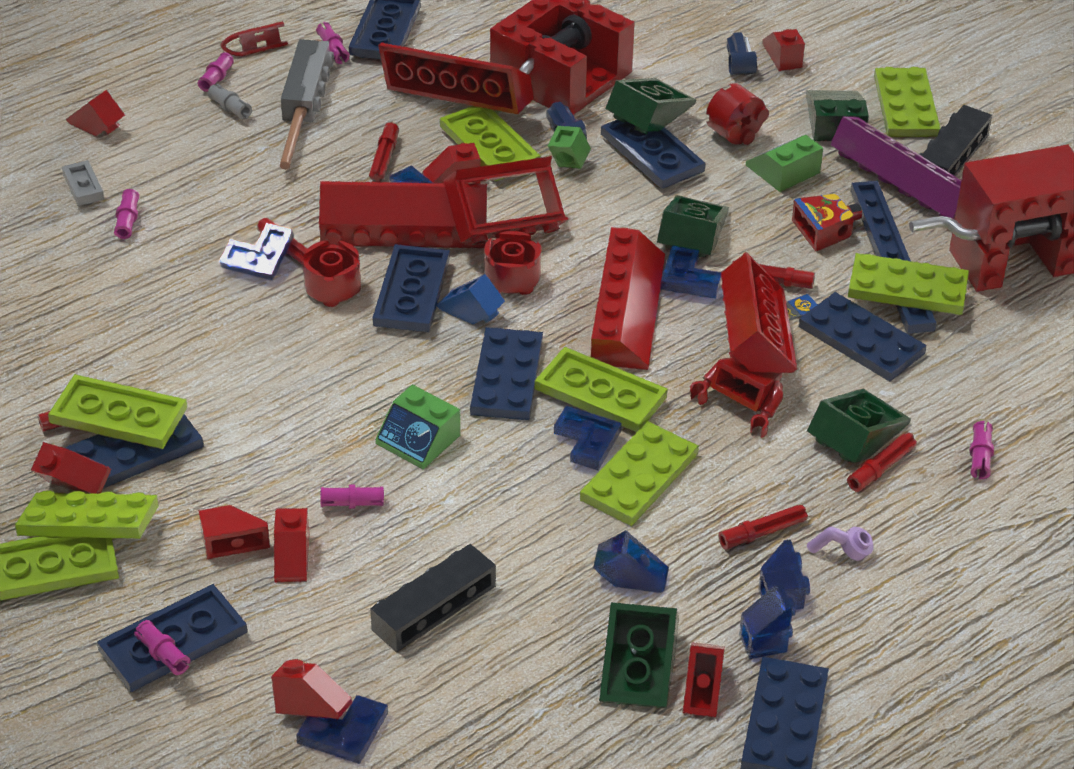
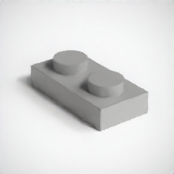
(83, 183)

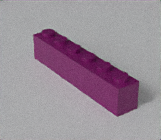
(897, 165)

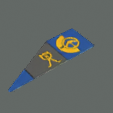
(800, 306)

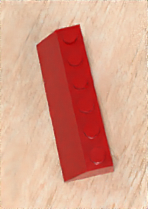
(455, 79)
(394, 214)
(627, 300)
(757, 318)

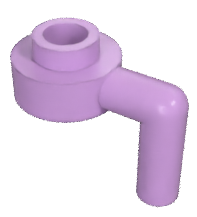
(855, 542)

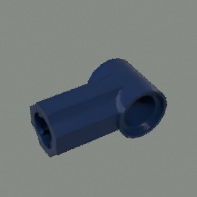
(741, 58)
(561, 116)

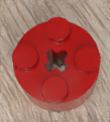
(736, 114)
(513, 262)
(332, 272)

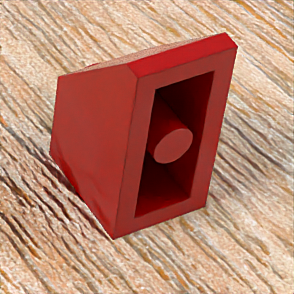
(785, 49)
(98, 115)
(452, 159)
(70, 469)
(232, 531)
(291, 544)
(703, 679)
(308, 691)

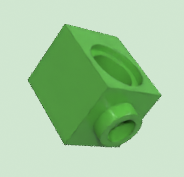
(569, 147)

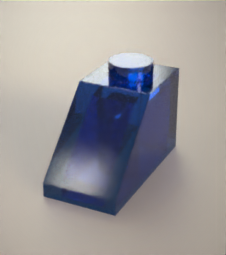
(630, 564)

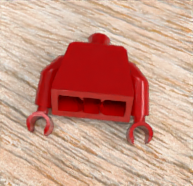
(752, 389)

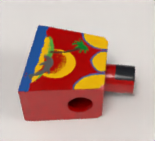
(824, 219)

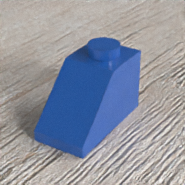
(473, 301)

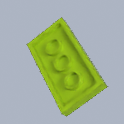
(906, 102)
(490, 133)
(908, 283)
(601, 389)
(118, 411)
(639, 473)
(87, 515)
(54, 564)

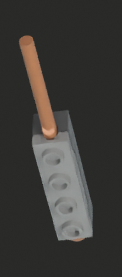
(304, 89)

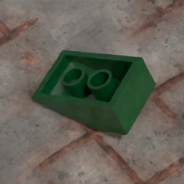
(647, 103)
(829, 107)
(692, 225)
(856, 424)
(639, 655)

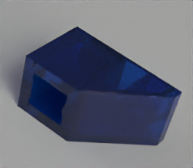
(785, 568)
(767, 624)

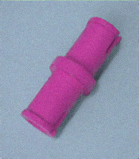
(335, 42)
(215, 71)
(126, 214)
(981, 449)
(352, 496)
(162, 647)

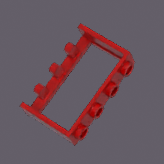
(480, 233)

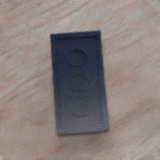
(383, 23)
(655, 154)
(411, 288)
(862, 336)
(506, 373)
(132, 458)
(195, 623)
(784, 715)

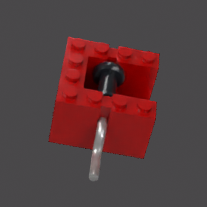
(566, 48)
(1008, 205)

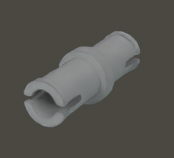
(230, 101)

